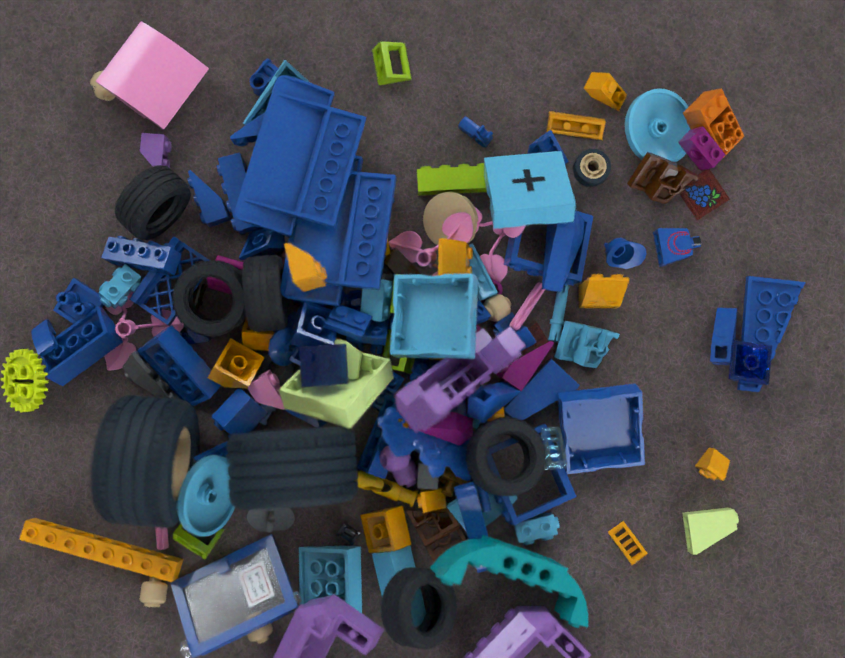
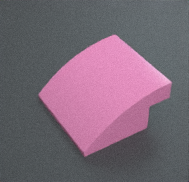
(152, 75)

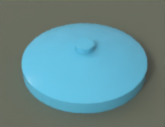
(657, 124)
(205, 497)

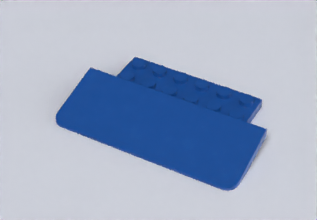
(299, 159)
(355, 247)

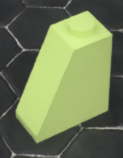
(708, 527)

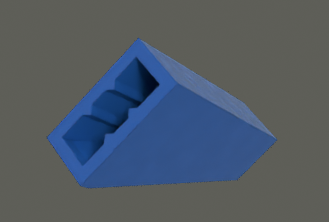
(540, 391)

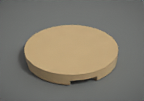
(442, 207)

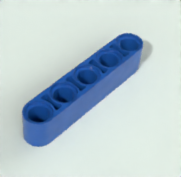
(471, 513)

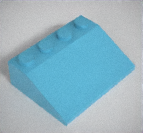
(331, 572)

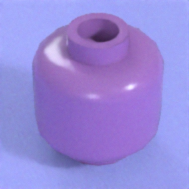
(391, 462)
(407, 475)

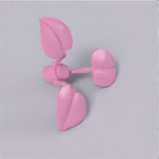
(456, 226)
(494, 263)
(117, 357)

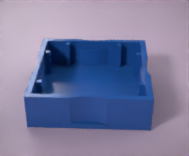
(602, 428)

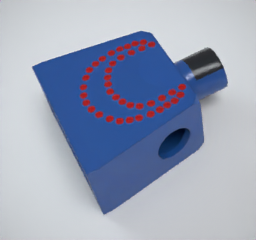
(674, 244)

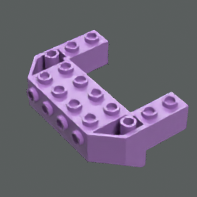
(454, 379)
(319, 622)
(523, 631)

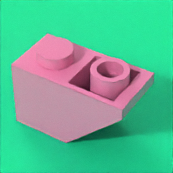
(266, 390)

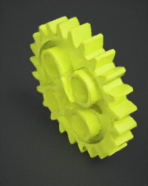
(25, 395)

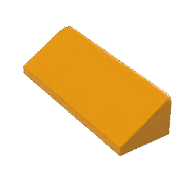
(576, 125)

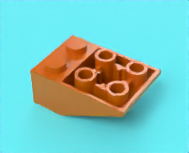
(716, 116)

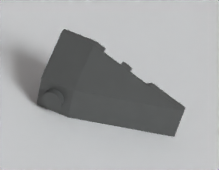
(144, 375)

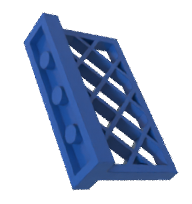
(153, 279)

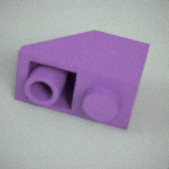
(155, 148)

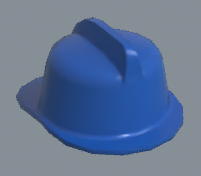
(624, 253)

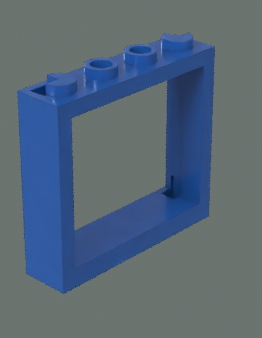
(536, 269)
(560, 477)

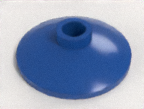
(280, 348)

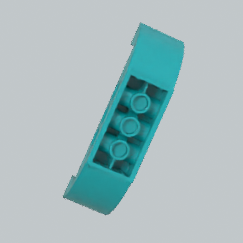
(515, 563)

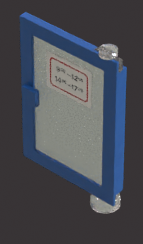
(233, 597)

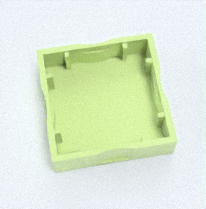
(343, 402)

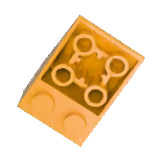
(602, 291)

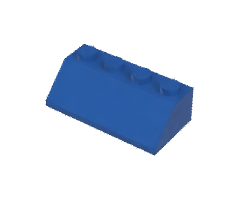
(81, 346)
(179, 366)

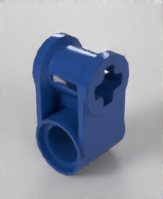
(263, 75)

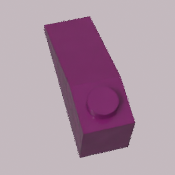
(522, 369)
(452, 428)

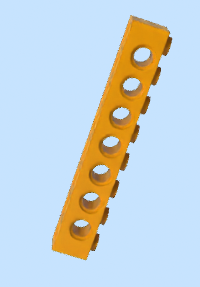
(101, 549)

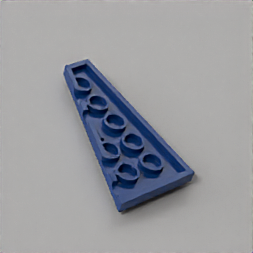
(767, 313)

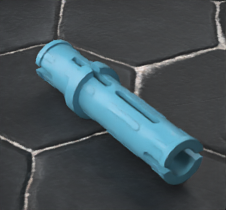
(558, 315)

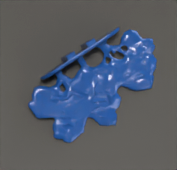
(433, 451)

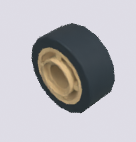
(591, 157)

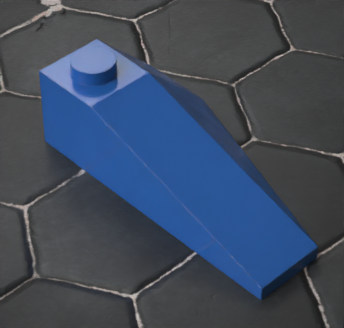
(560, 251)

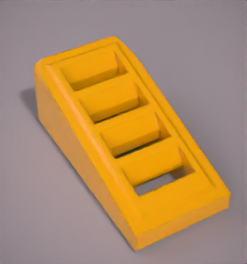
(638, 556)

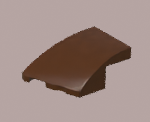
(660, 178)
(434, 527)

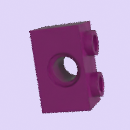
(701, 148)

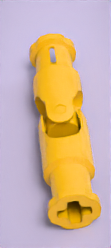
(397, 492)

